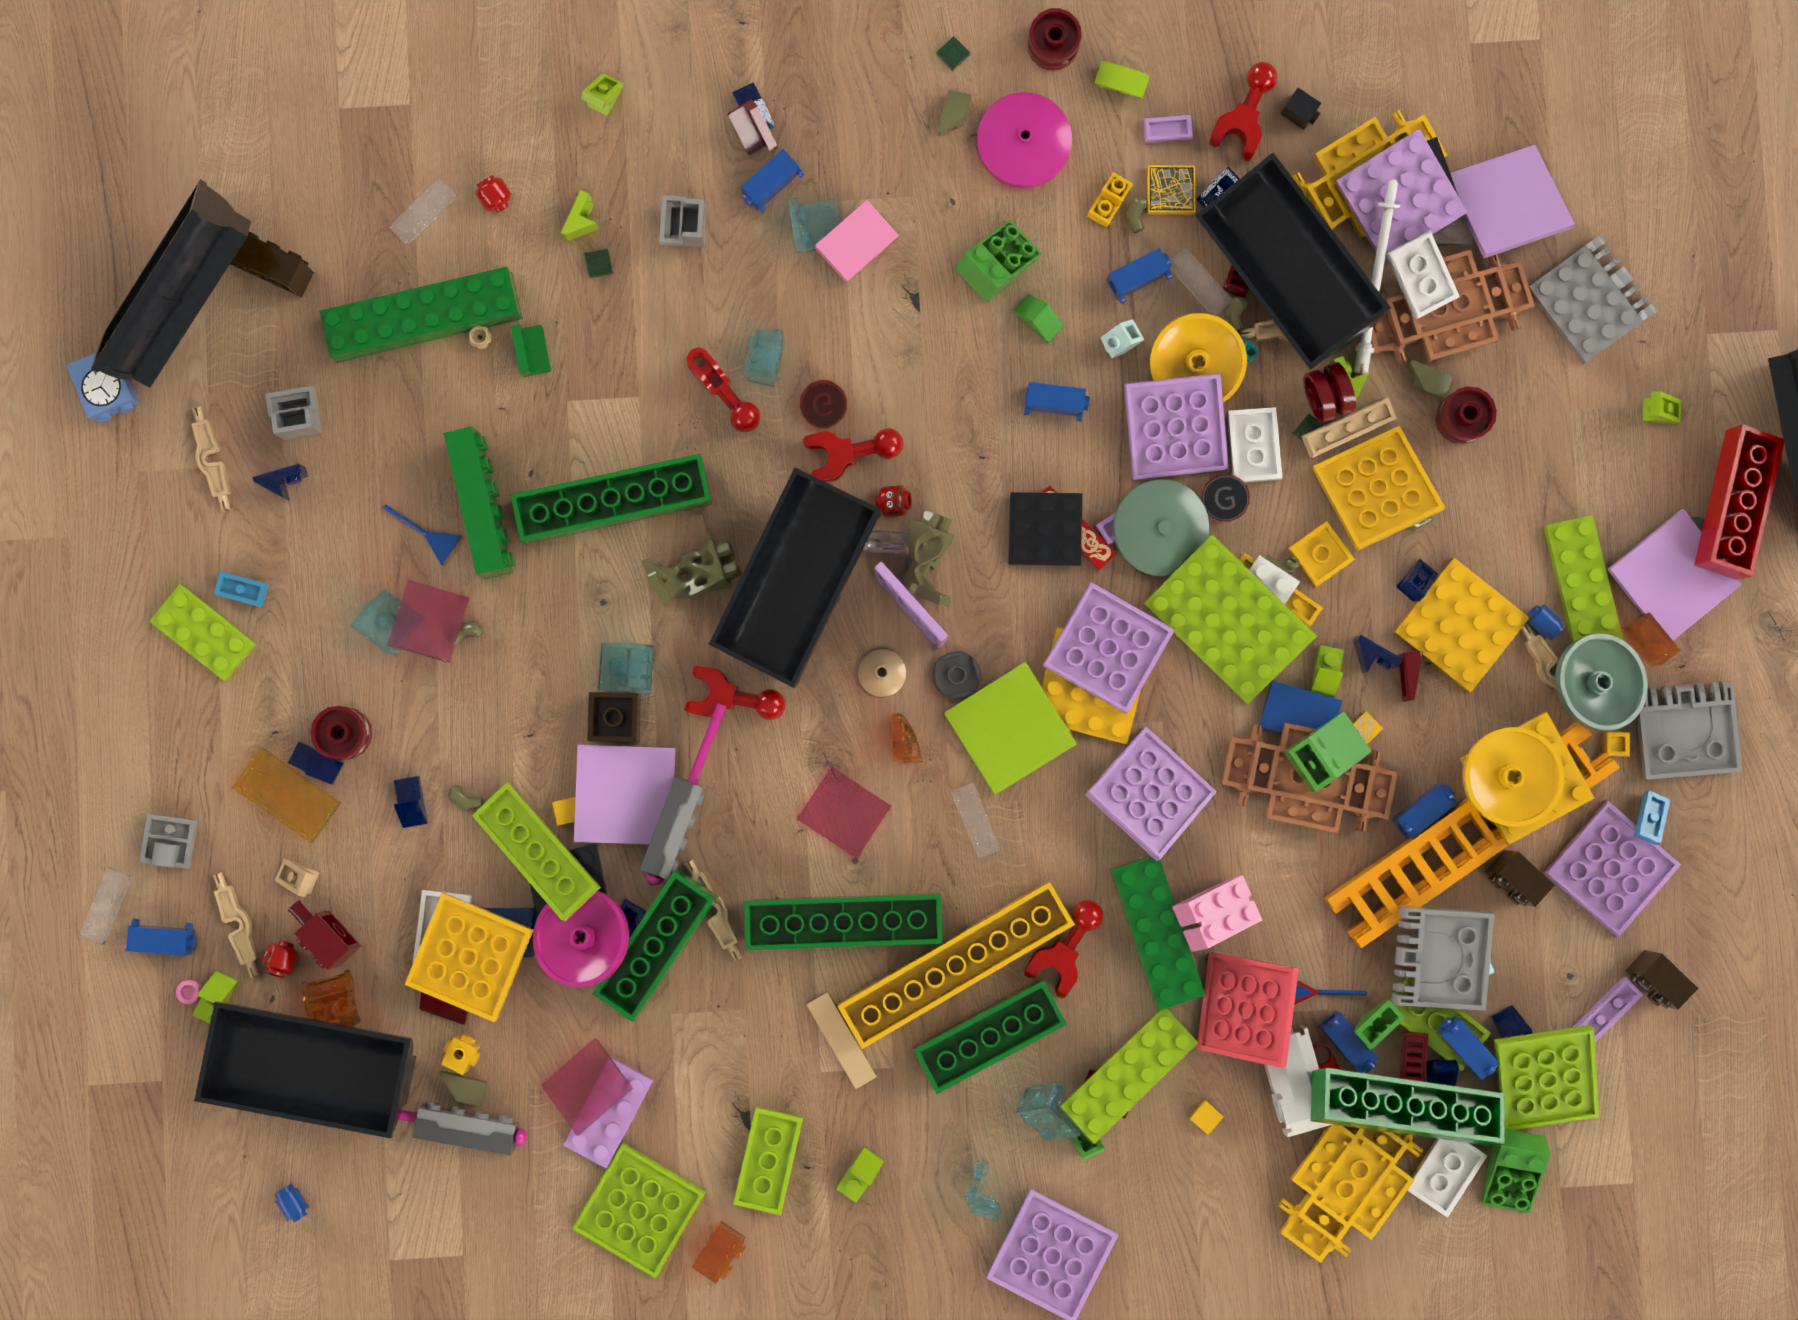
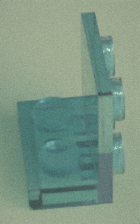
(812, 222)
(1040, 1112)
(984, 1205)

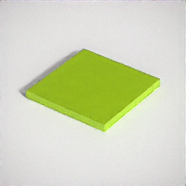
(1010, 728)
(1548, 1077)
(639, 1210)

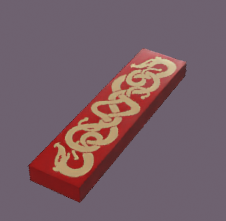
(1092, 545)

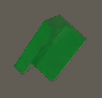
(531, 350)

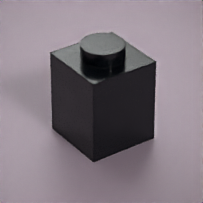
(1301, 109)

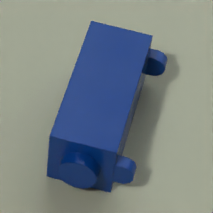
(770, 180)
(1139, 274)
(1056, 399)
(1425, 810)
(161, 939)
(1341, 1035)
(1467, 1047)

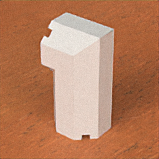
(1294, 1085)

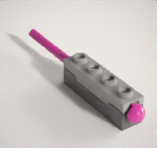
(678, 813)
(466, 1129)

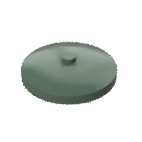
(1159, 526)
(1601, 682)

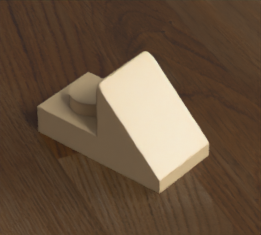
(296, 877)

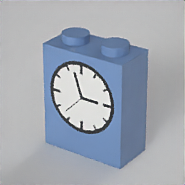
(100, 393)

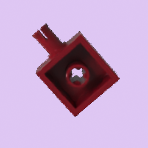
(323, 936)

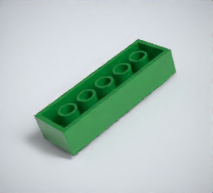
(478, 503)
(1157, 933)
(656, 944)
(989, 1036)

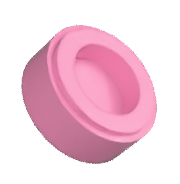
(188, 991)

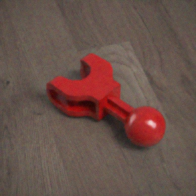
(1244, 119)
(743, 415)
(842, 453)
(768, 704)
(1062, 955)

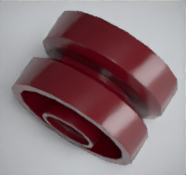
(1056, 25)
(1329, 392)
(1479, 410)
(327, 728)

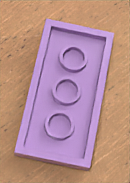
(606, 1133)

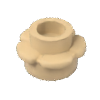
(480, 343)

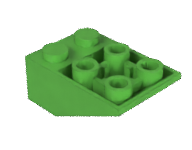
(997, 261)
(1327, 752)
(1515, 1171)

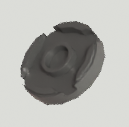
(957, 675)

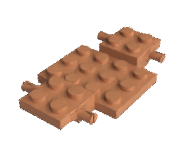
(1462, 322)
(1265, 769)

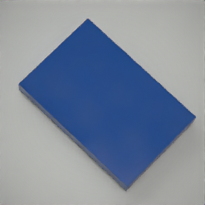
(1296, 707)

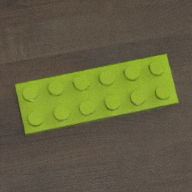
(1582, 578)
(536, 851)
(1128, 1075)

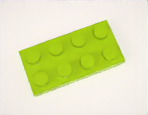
(203, 632)
(1428, 1021)
(768, 1160)

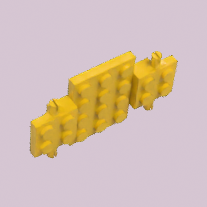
(1347, 155)
(1347, 1184)

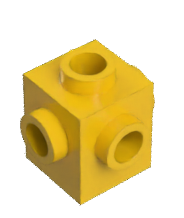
(455, 1060)

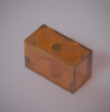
(1650, 639)
(718, 1253)

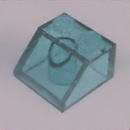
(765, 357)
(377, 621)
(626, 668)

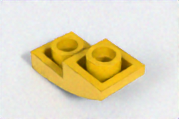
(1110, 200)

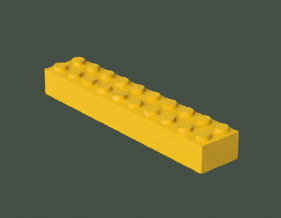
(955, 964)

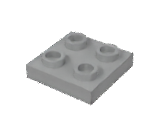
(168, 841)

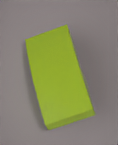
(1122, 79)

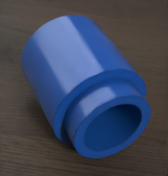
(1545, 621)
(291, 1203)

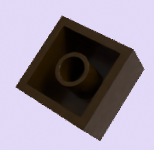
(614, 717)
(1519, 878)
(1661, 980)

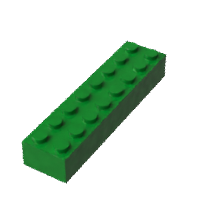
(420, 314)
(611, 499)
(843, 921)
(1407, 1107)

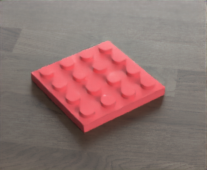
(1247, 1009)

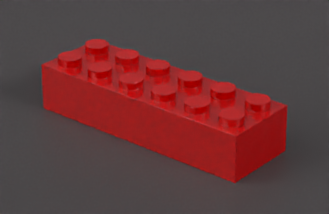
(1739, 502)

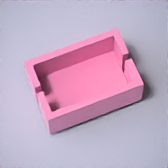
(1219, 911)

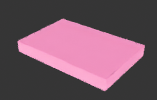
(856, 241)

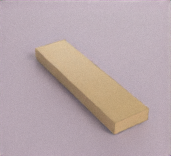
(1348, 427)
(841, 1040)

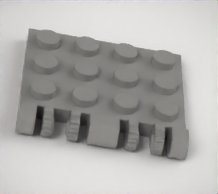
(1588, 302)
(1689, 735)
(1447, 958)

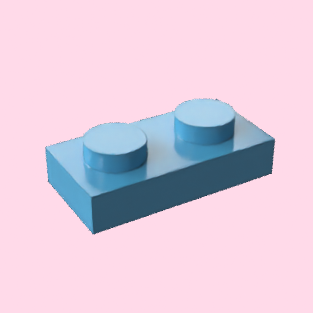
(241, 589)
(1652, 818)

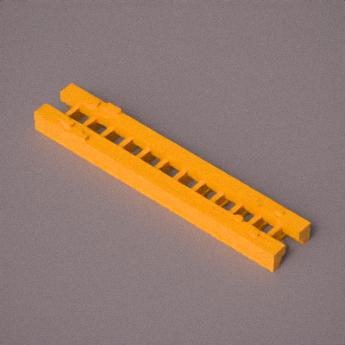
(1452, 868)

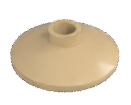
(884, 685)

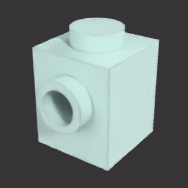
(1122, 338)

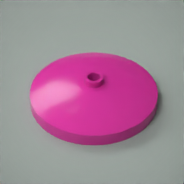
(1020, 160)
(564, 953)

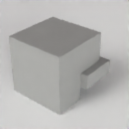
(683, 221)
(294, 412)

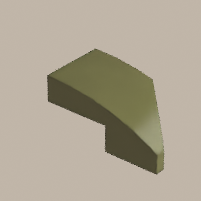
(954, 111)
(1430, 379)
(464, 1089)

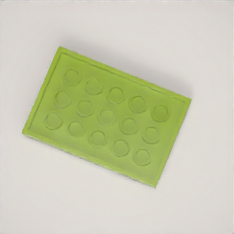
(1230, 619)

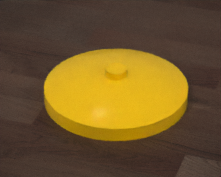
(1197, 347)
(1513, 777)

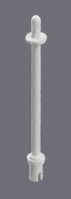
(1365, 347)

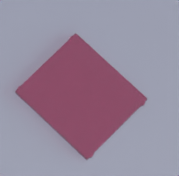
(428, 621)
(844, 812)
(586, 1086)

